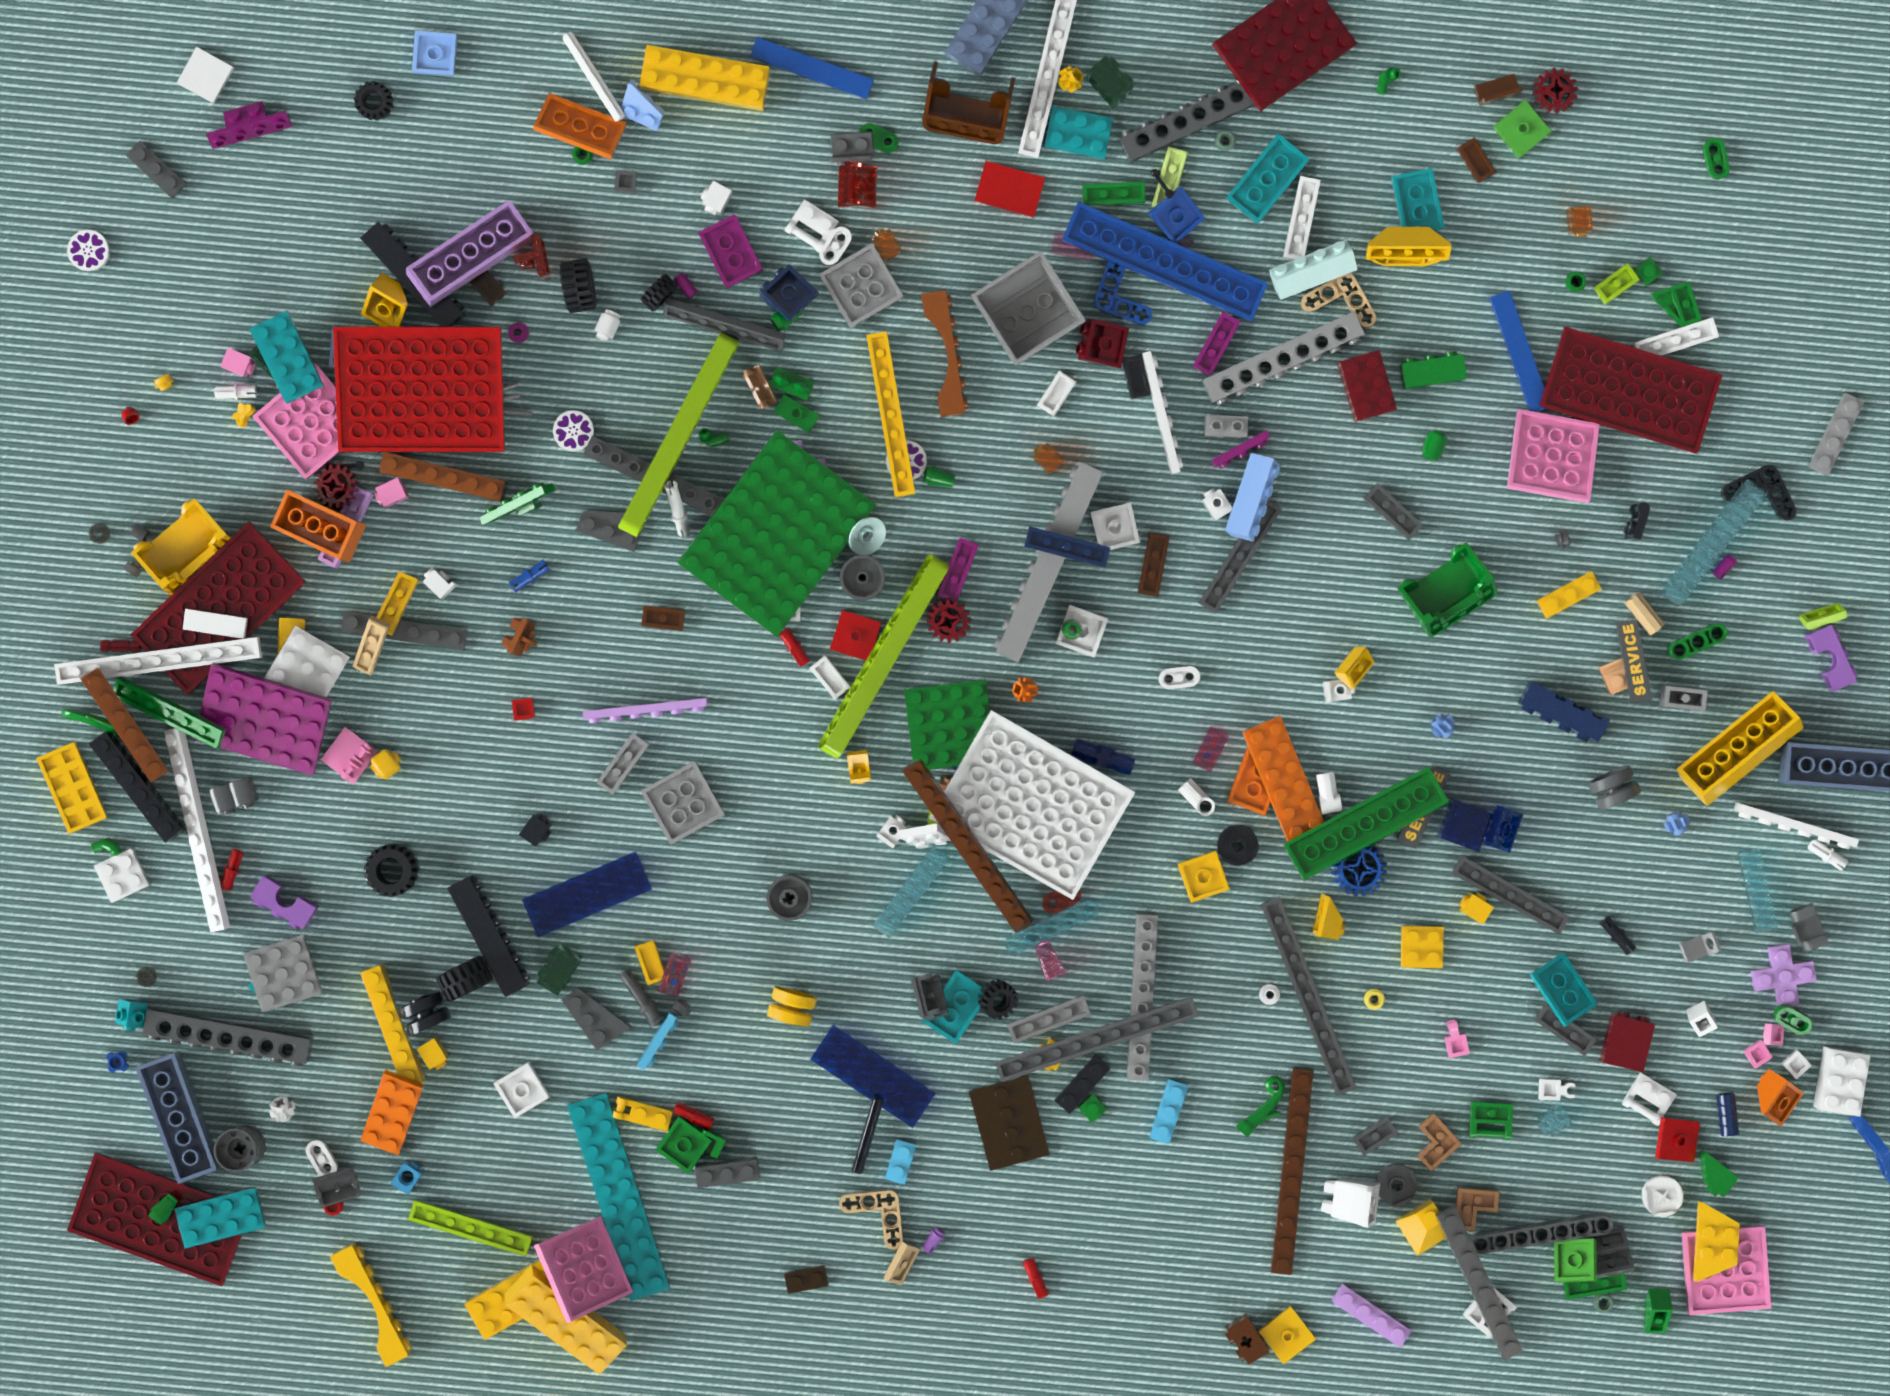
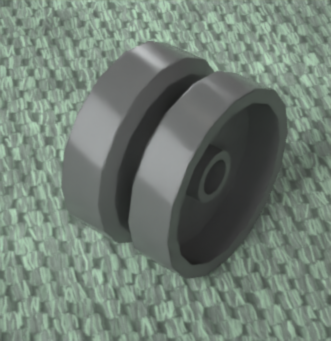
(874, 577)
(1614, 787)
(786, 909)

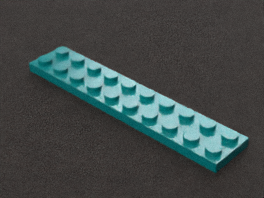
(618, 1195)

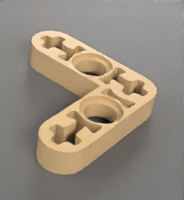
(1339, 291)
(885, 1208)

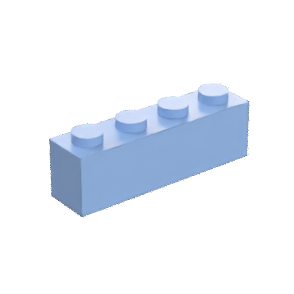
(1252, 497)

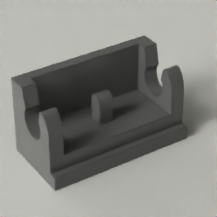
(930, 996)
(337, 1187)

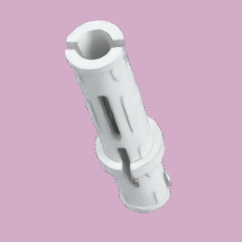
(679, 515)

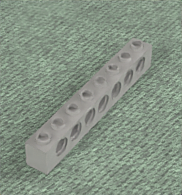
(1348, 323)
(1142, 992)

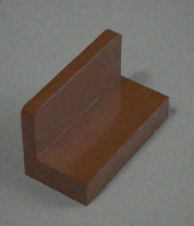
(1497, 89)

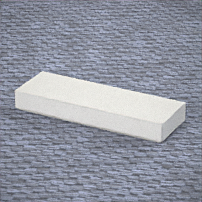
(215, 623)

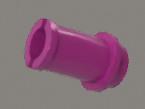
(685, 285)
(1724, 566)

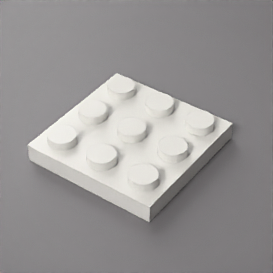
(307, 663)

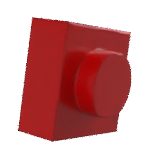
(523, 709)

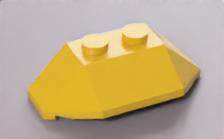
(1408, 247)

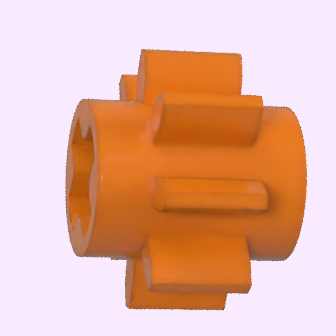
(1025, 689)

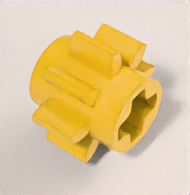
(1070, 79)

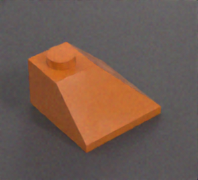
(1777, 1097)

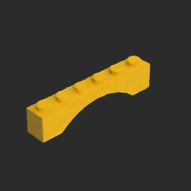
(391, 1025)
(352, 1266)

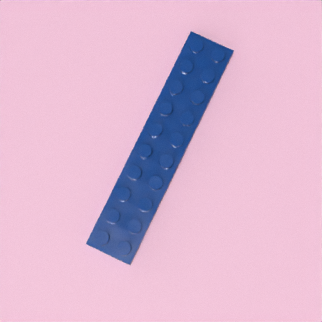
(1164, 261)

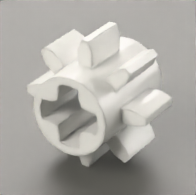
(282, 1109)

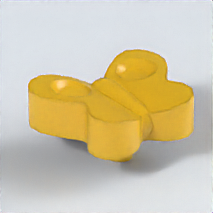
(243, 414)

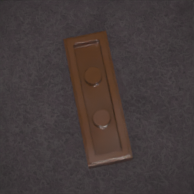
(1153, 564)

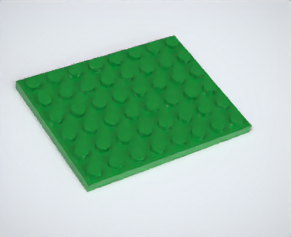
(776, 533)

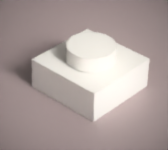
(1796, 1064)

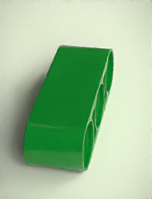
(1706, 641)

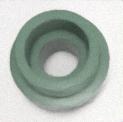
(1225, 134)
(1605, 1308)

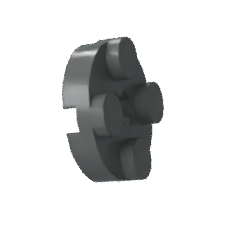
(1407, 1188)

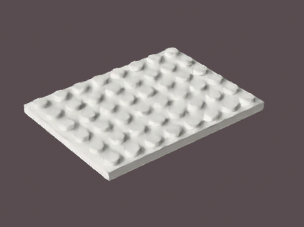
(1035, 804)

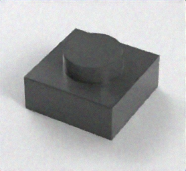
(625, 181)

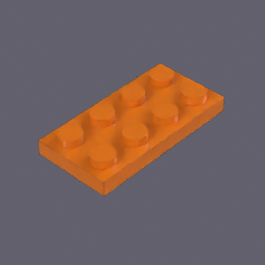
(579, 126)
(392, 1112)

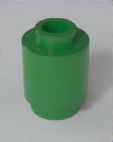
(1434, 445)

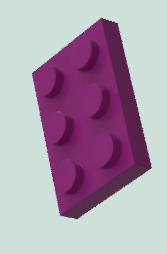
(730, 251)

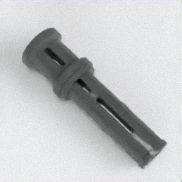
(646, 1005)

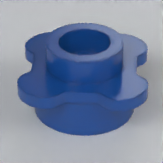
(113, 1066)

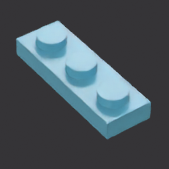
(658, 1041)
(1168, 1111)

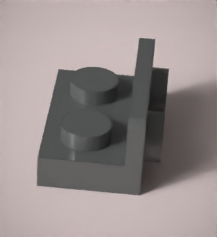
(852, 147)

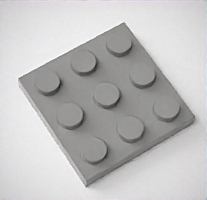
(861, 285)
(682, 802)
(282, 973)

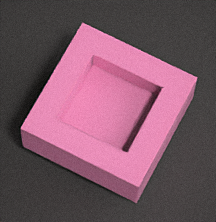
(1773, 1034)
(1757, 1054)

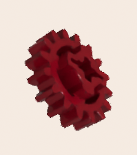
(1555, 100)
(332, 477)
(957, 616)

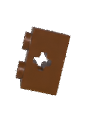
(1244, 1327)

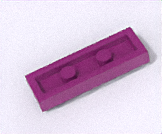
(1216, 344)
(1241, 450)
(958, 569)

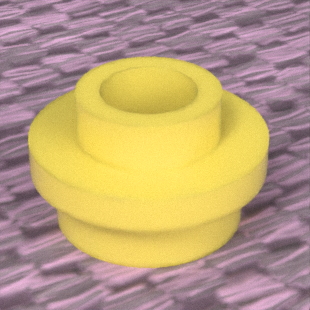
(1379, 1003)

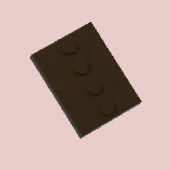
(1009, 1122)

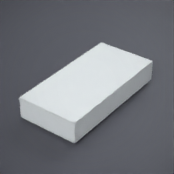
(1056, 393)
(830, 677)

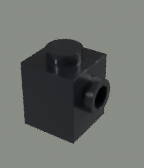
(536, 829)

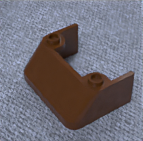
(964, 115)

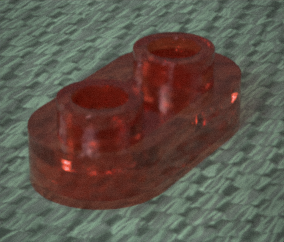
(1062, 901)

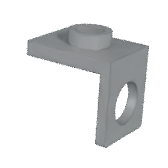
(1699, 947)

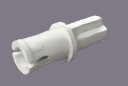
(235, 391)
(1828, 854)

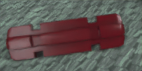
(119, 646)

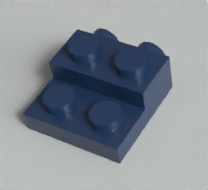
(788, 292)

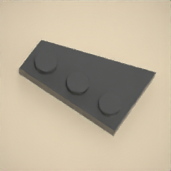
(605, 527)
(594, 1019)

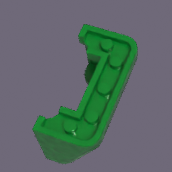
(1449, 591)

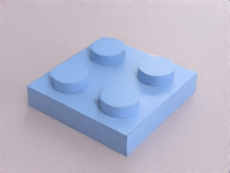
(434, 53)

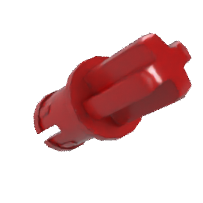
(794, 647)
(231, 869)
(693, 1115)
(1035, 1278)

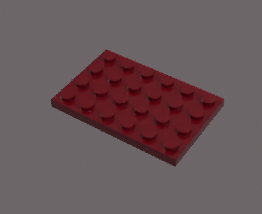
(1283, 47)

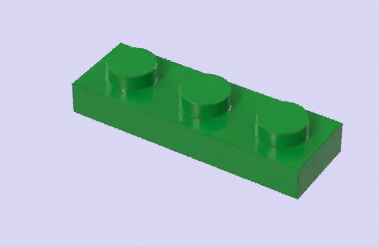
(1113, 193)
(1601, 1286)

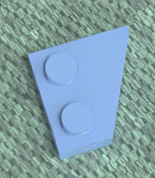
(641, 107)

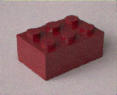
(1366, 386)

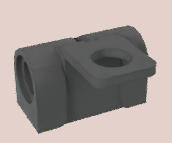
(1807, 927)

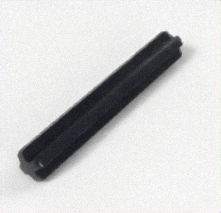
(867, 1134)

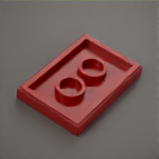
(1009, 189)

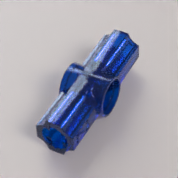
(1103, 757)

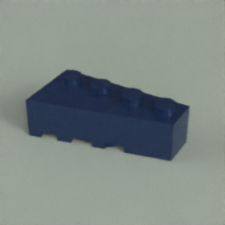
(1563, 712)

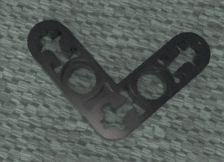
(1761, 482)

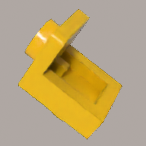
(859, 766)

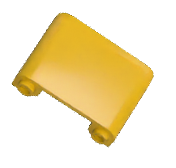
(181, 547)

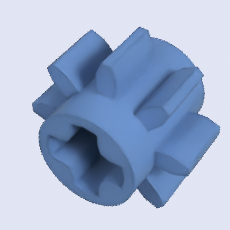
(1443, 725)
(1677, 823)

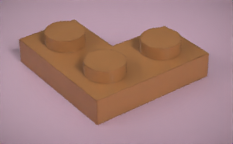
(1441, 1144)
(1472, 1199)

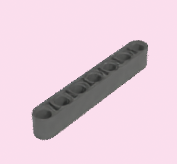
(1550, 1233)

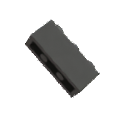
(727, 1172)

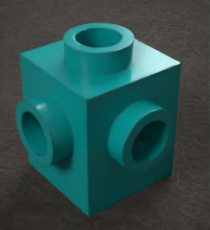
(131, 1013)

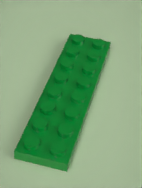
(1366, 823)

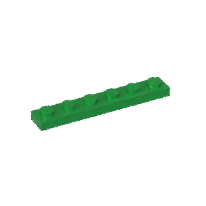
(169, 712)

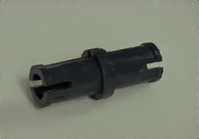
(1617, 935)

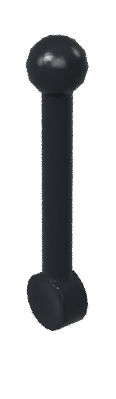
(1168, 192)
(359, 465)

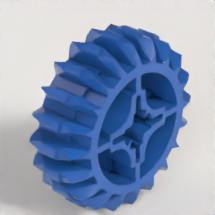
(1358, 877)

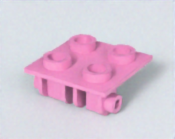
(349, 755)

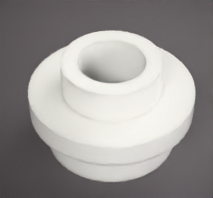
(1269, 987)

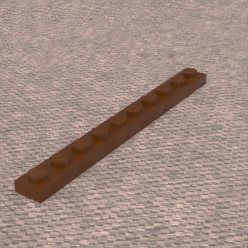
(967, 845)
(1292, 1171)

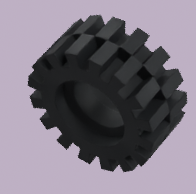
(367, 89)
(659, 292)
(991, 992)

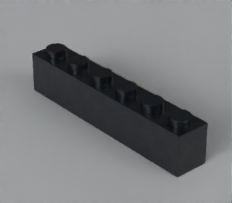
(396, 259)
(137, 786)
(488, 936)

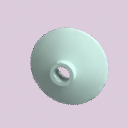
(867, 536)

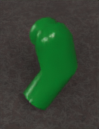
(1387, 77)
(711, 439)

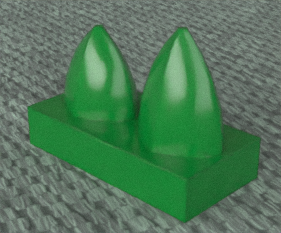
(791, 384)

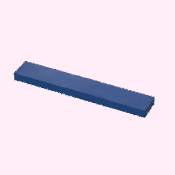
(811, 68)
(1518, 349)

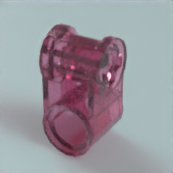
(1050, 963)

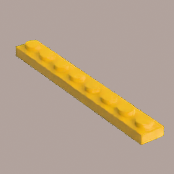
(890, 414)

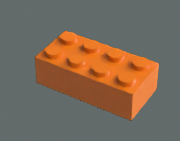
(318, 526)

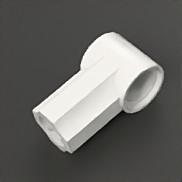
(1195, 796)
(1328, 798)

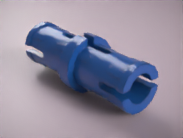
(529, 576)

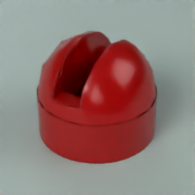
(129, 420)

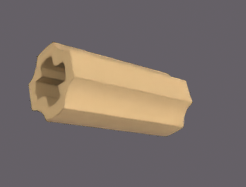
(1644, 613)

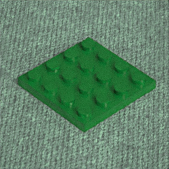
(945, 721)

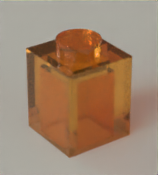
(1579, 221)
(886, 244)
(1047, 458)

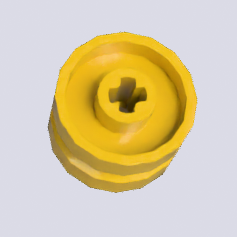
(792, 1006)

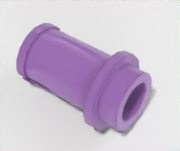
(933, 1240)

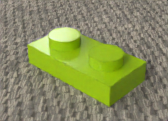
(1616, 283)
(1822, 616)

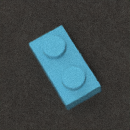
(900, 1161)

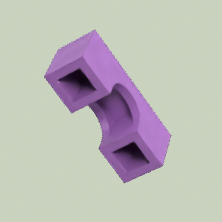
(1841, 672)
(268, 895)

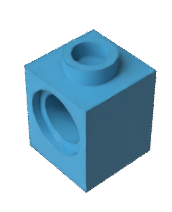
(407, 1185)

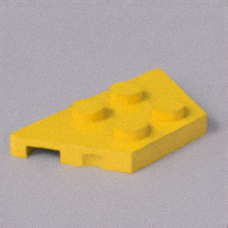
(1715, 1242)

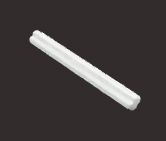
(593, 76)

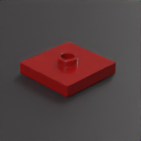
(855, 635)
(1677, 1139)

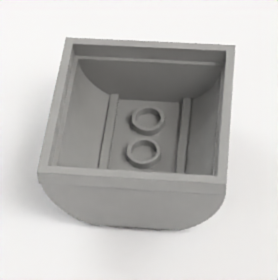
(1028, 308)

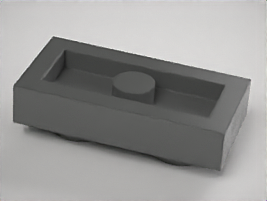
(1375, 1135)

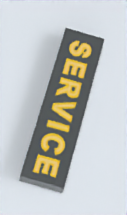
(1633, 661)
(1412, 833)

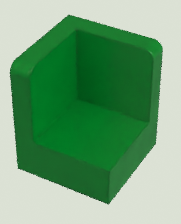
(717, 1143)

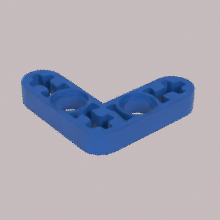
(1115, 300)
(1875, 1143)

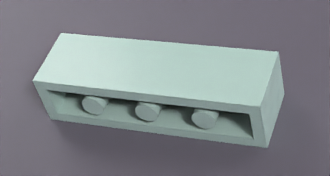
(1313, 269)

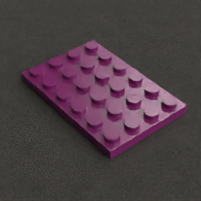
(266, 718)

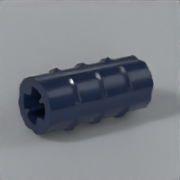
(1727, 1114)

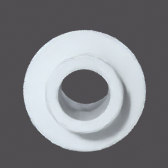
(607, 325)

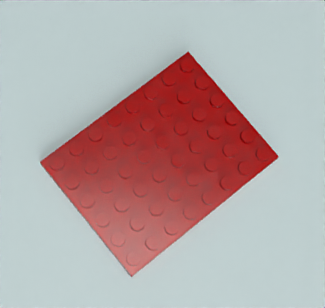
(419, 388)

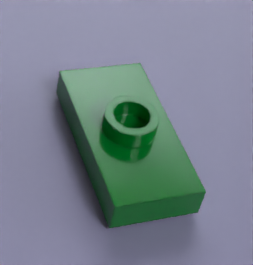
(796, 413)

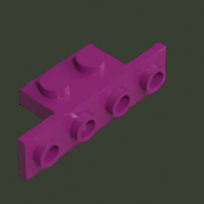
(247, 123)

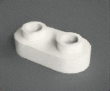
(835, 246)
(1179, 679)
(320, 1159)

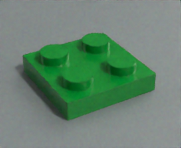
(684, 1144)

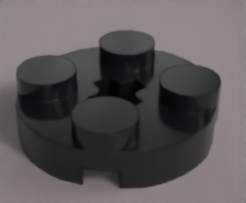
(1248, 840)

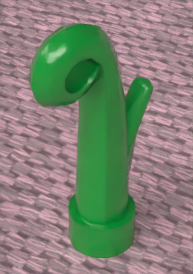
(94, 720)
(1264, 1112)

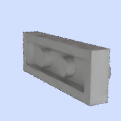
(622, 763)

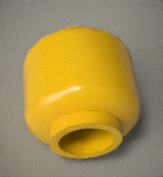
(385, 764)

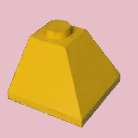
(385, 302)
(1328, 919)
(1422, 1227)

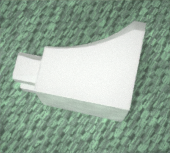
(1352, 1201)

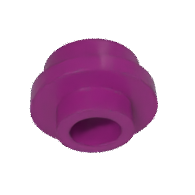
(518, 339)

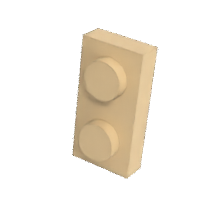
(901, 1263)

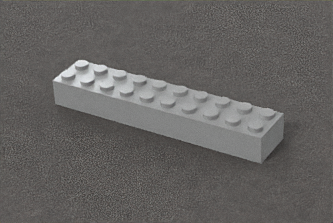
(1047, 566)

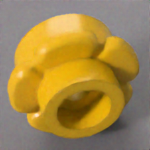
(163, 382)

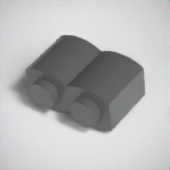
(234, 795)

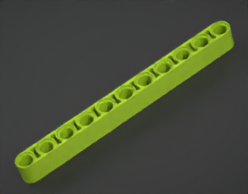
(678, 434)
(883, 656)

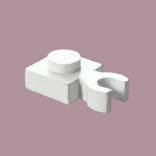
(1552, 1089)

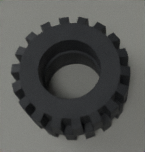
(578, 285)
(374, 875)
(464, 978)

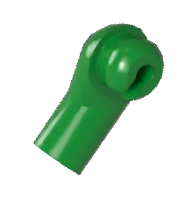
(108, 844)

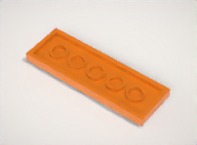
(1283, 777)

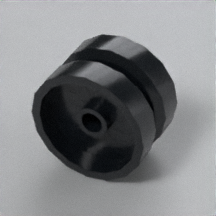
(424, 1012)

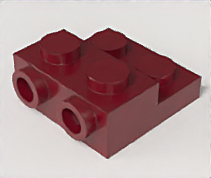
(1102, 343)

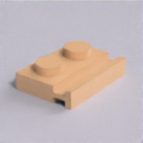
(1614, 676)

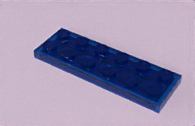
(587, 894)
(872, 1075)

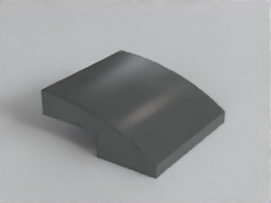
(1613, 1253)

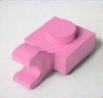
(1456, 1043)

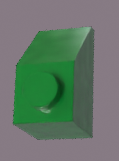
(1716, 1175)
(1657, 1310)

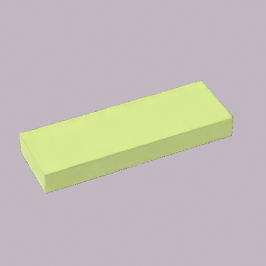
(1170, 172)

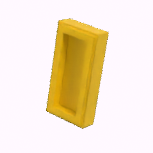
(650, 961)

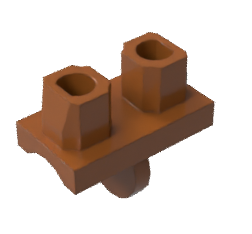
(523, 637)

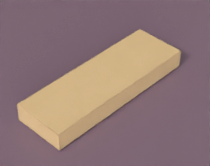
(371, 645)

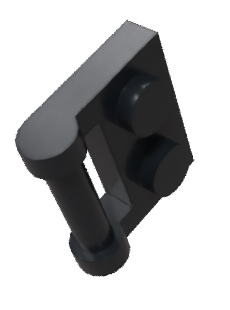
(1635, 528)

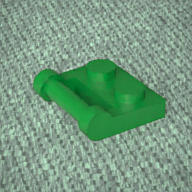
(1493, 1114)

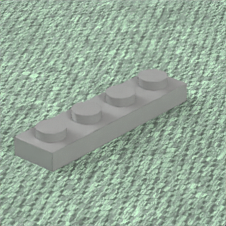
(1836, 434)
(1048, 1019)

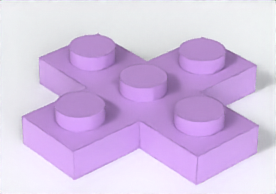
(1783, 975)

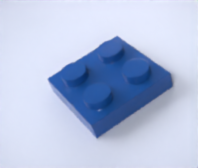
(1176, 215)

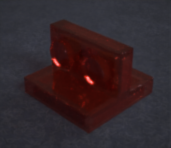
(857, 185)
(537, 257)

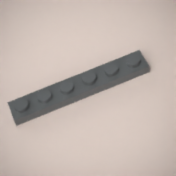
(721, 323)
(1236, 563)
(410, 631)
(1510, 895)

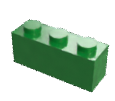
(1433, 370)

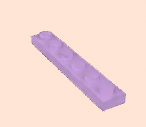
(636, 711)

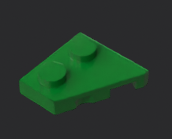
(1679, 303)

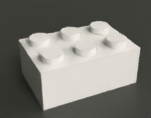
(1841, 1081)

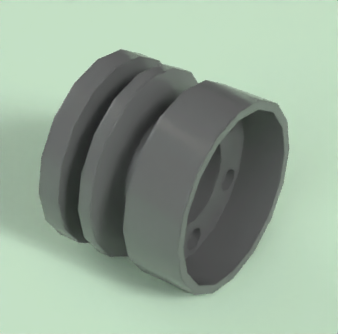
(228, 1151)

